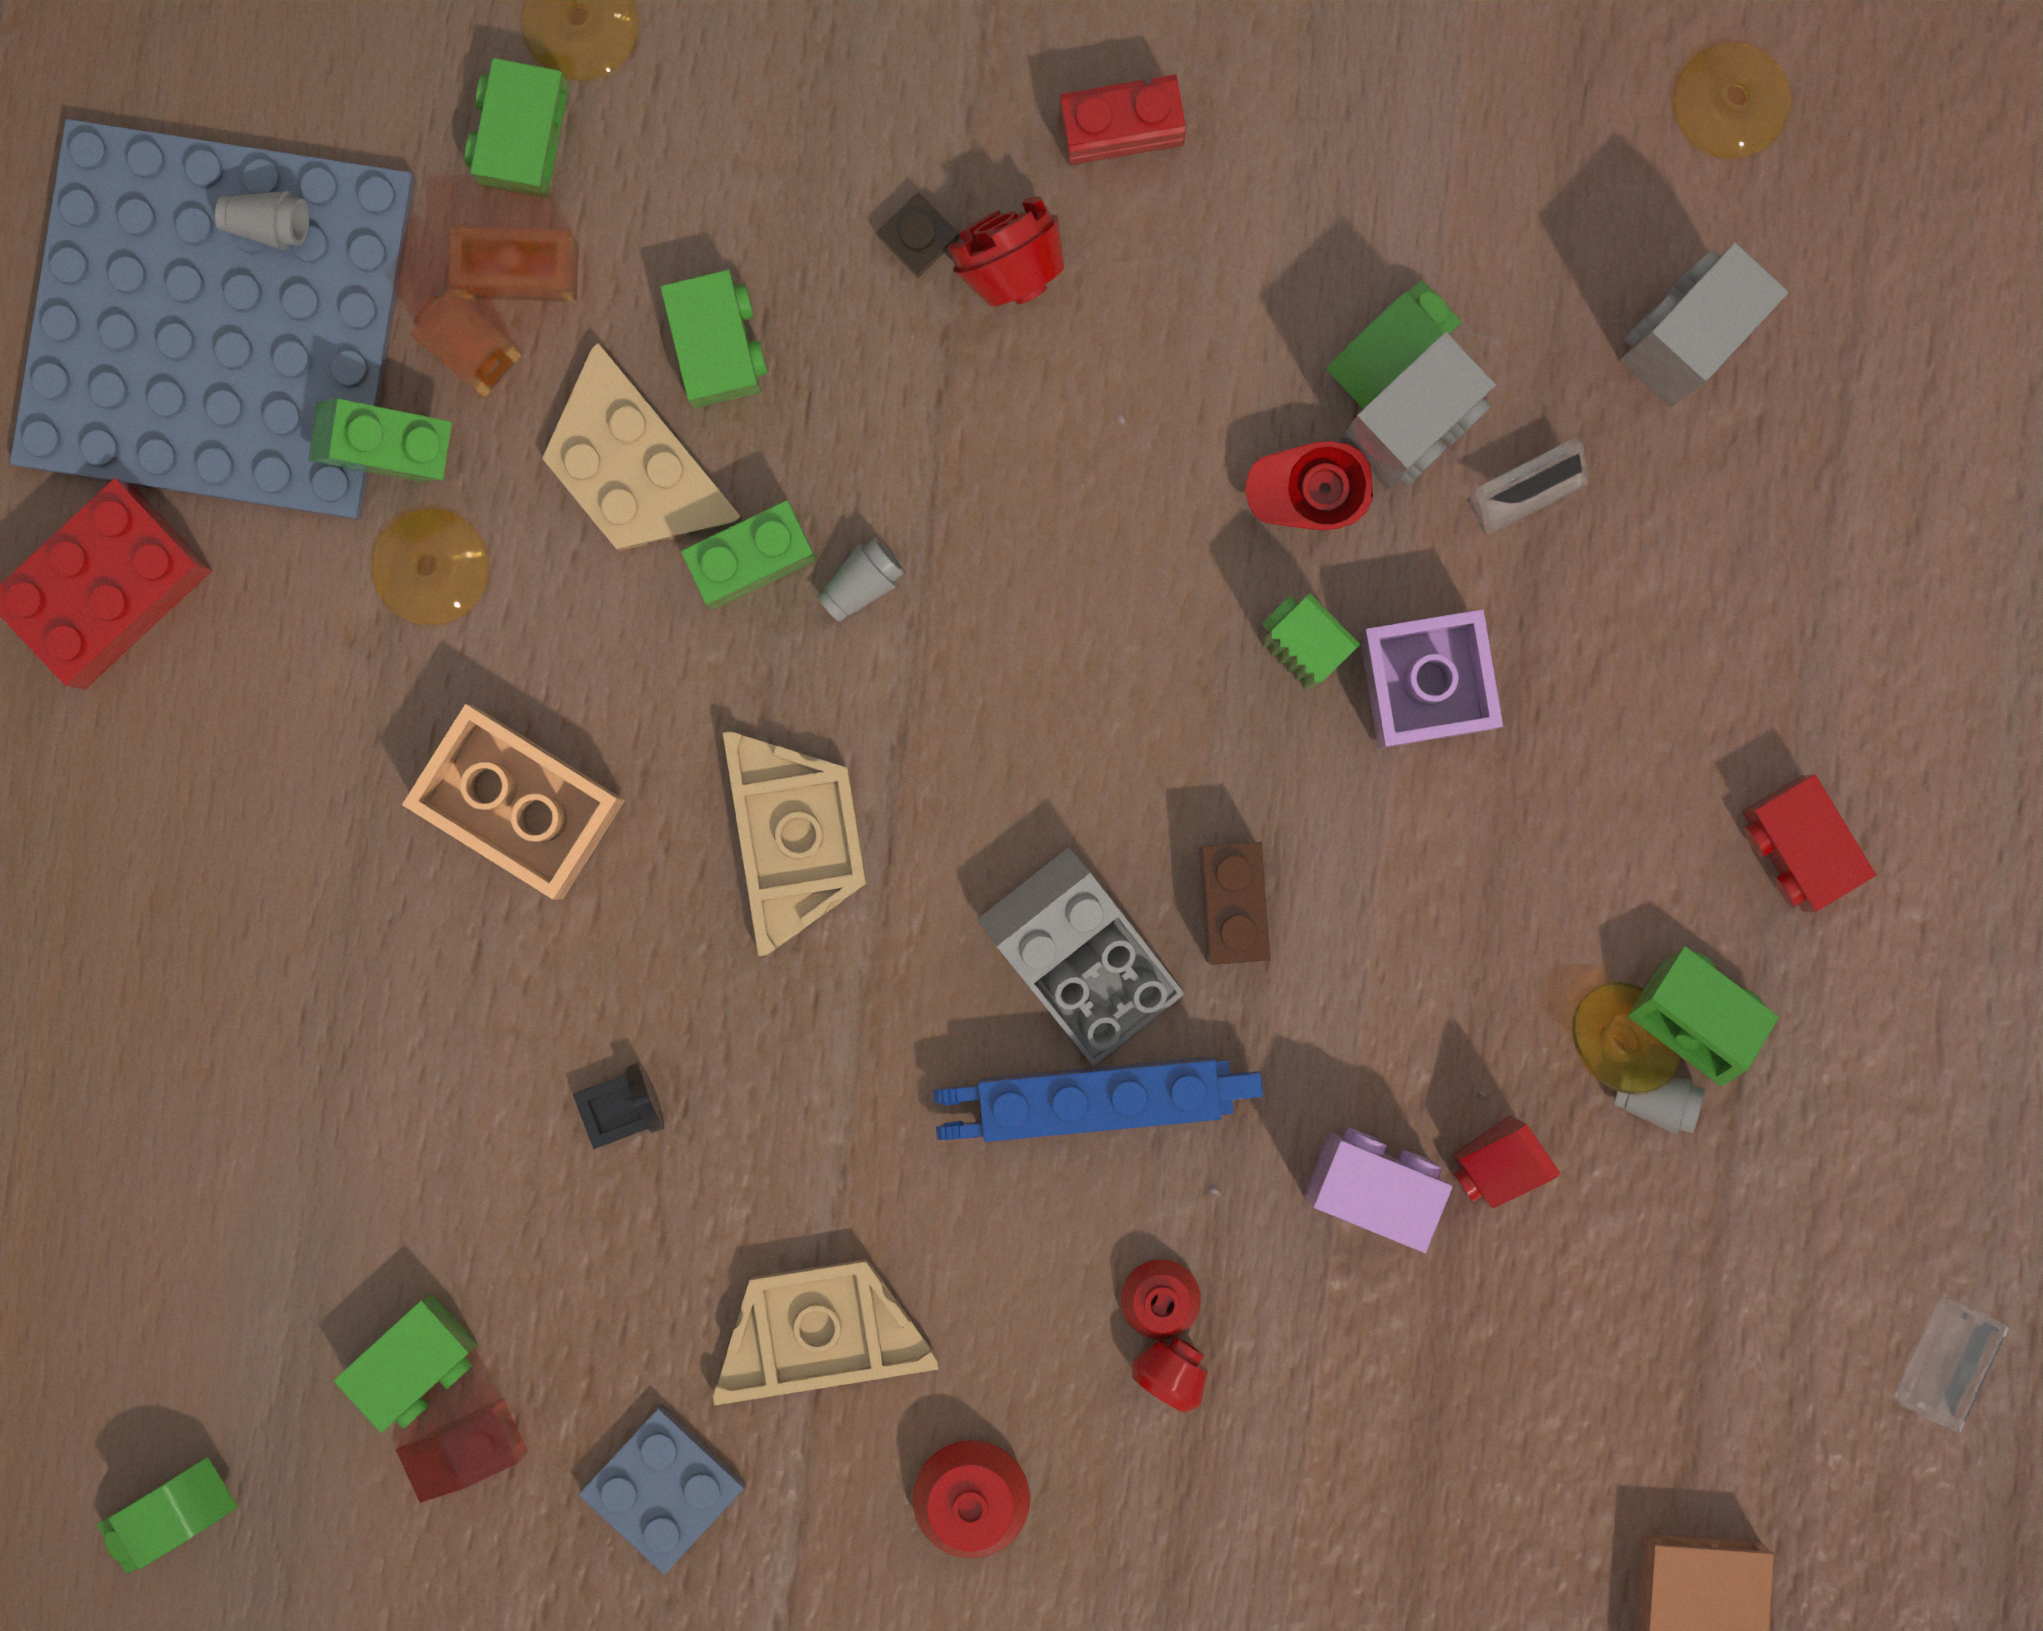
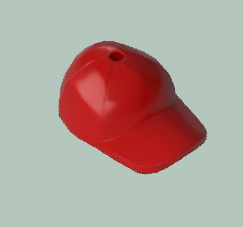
(1286, 486)

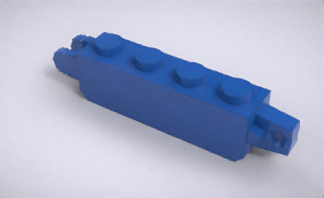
(1099, 1099)

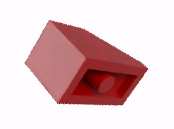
(1503, 1163)

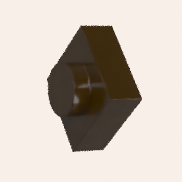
(917, 235)

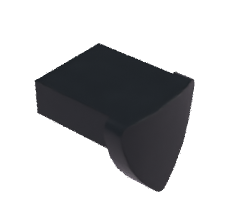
(620, 1107)

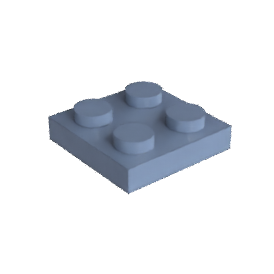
(662, 1490)

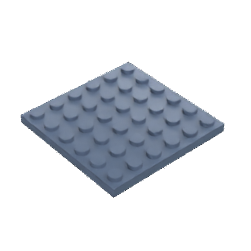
(195, 349)

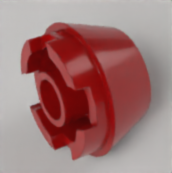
(1010, 254)
(971, 1499)

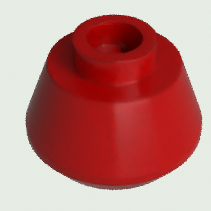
(1171, 1284)
(1172, 1373)

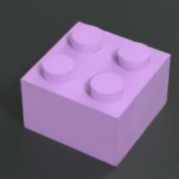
(1430, 679)
(1377, 1190)

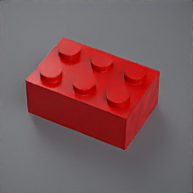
(99, 584)

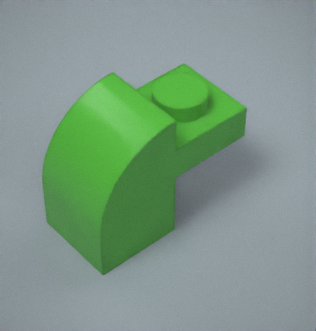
(1392, 343)
(166, 1516)

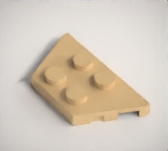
(629, 464)
(793, 836)
(819, 1333)

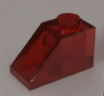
(462, 1452)

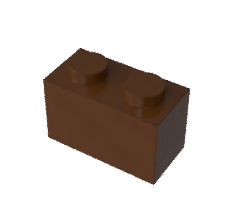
(1234, 903)

